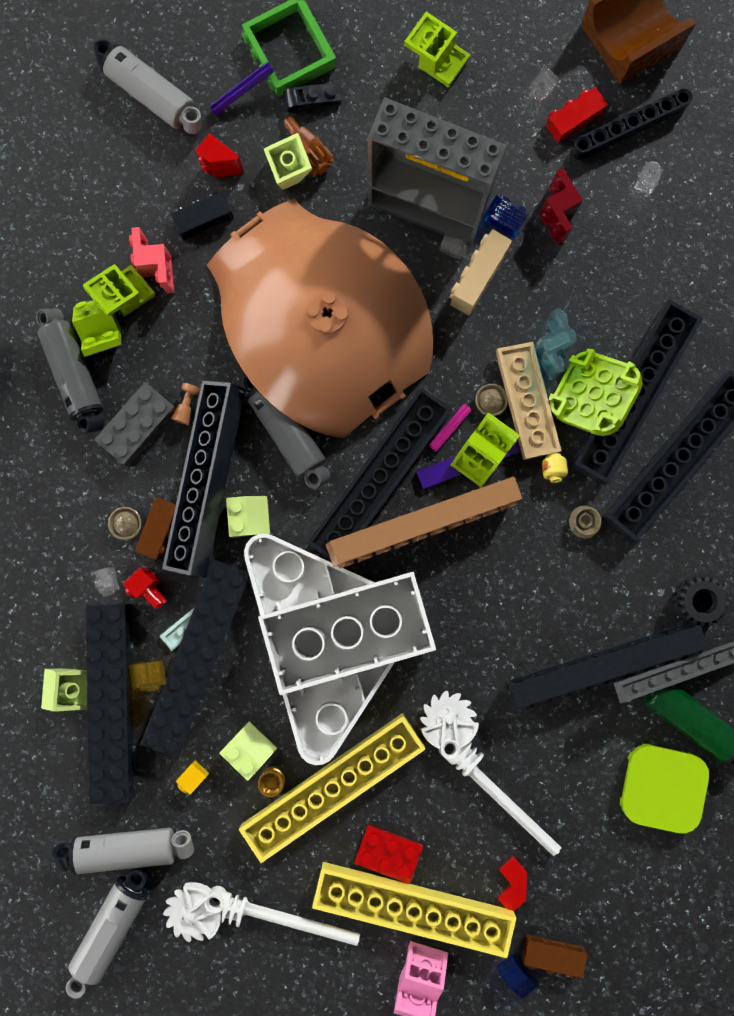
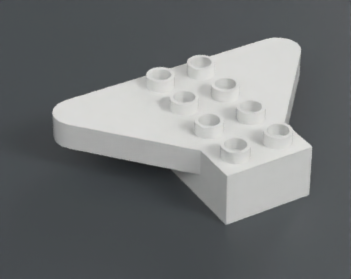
(330, 637)

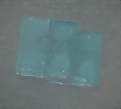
(555, 343)

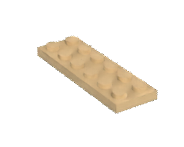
(528, 400)

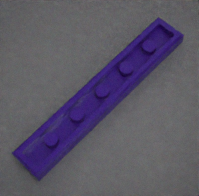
(444, 471)

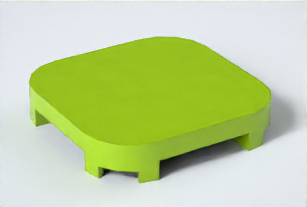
(596, 393)
(664, 788)

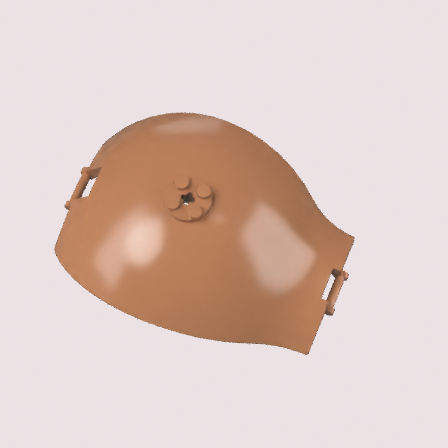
(318, 369)

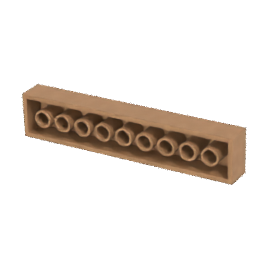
(423, 521)

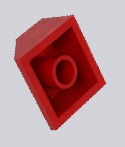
(218, 158)

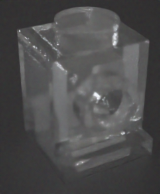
(548, 81)
(648, 177)
(106, 581)

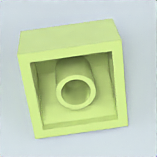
(288, 161)
(248, 516)
(64, 690)
(248, 750)

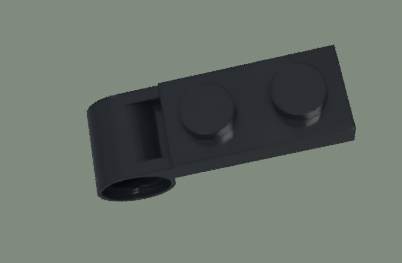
(310, 96)

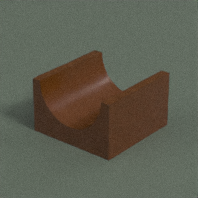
(633, 34)

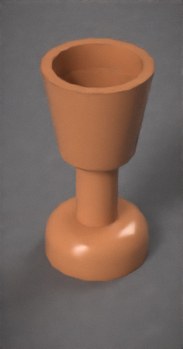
(183, 411)

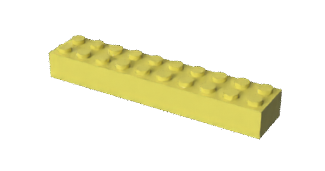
(331, 788)
(414, 909)

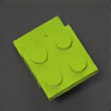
(437, 49)
(119, 290)
(95, 328)
(485, 449)

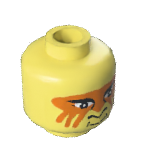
(554, 467)

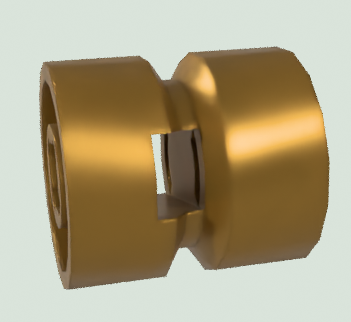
(271, 781)

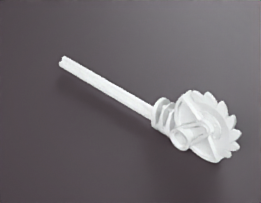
(450, 722)
(196, 914)

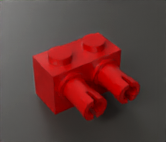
(143, 585)

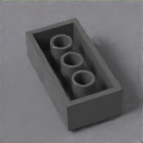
(136, 425)

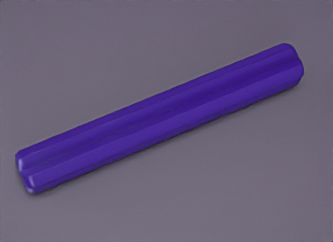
(241, 88)

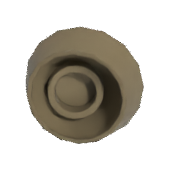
(491, 399)
(585, 521)
(124, 523)

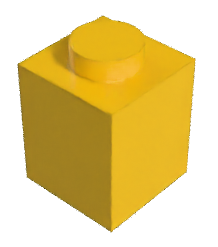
(191, 778)

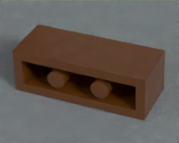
(156, 530)
(554, 956)

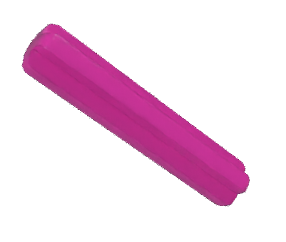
(450, 427)

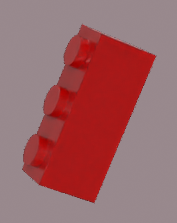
(576, 114)

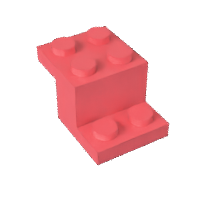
(152, 260)

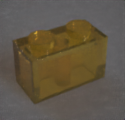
(147, 675)

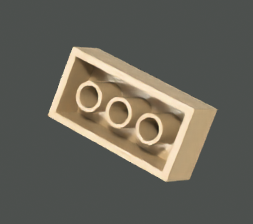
(481, 271)

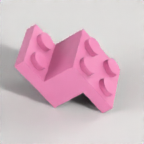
(421, 981)

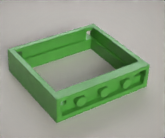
(305, 74)

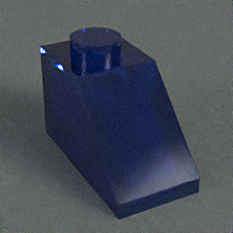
(516, 976)

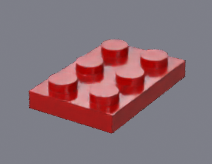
(388, 854)

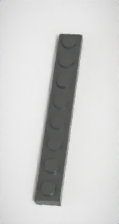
(674, 672)

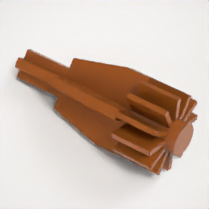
(318, 155)

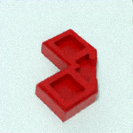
(515, 894)

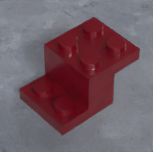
(560, 206)

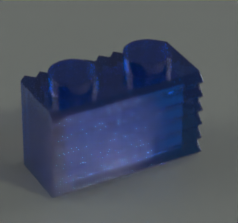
(506, 215)

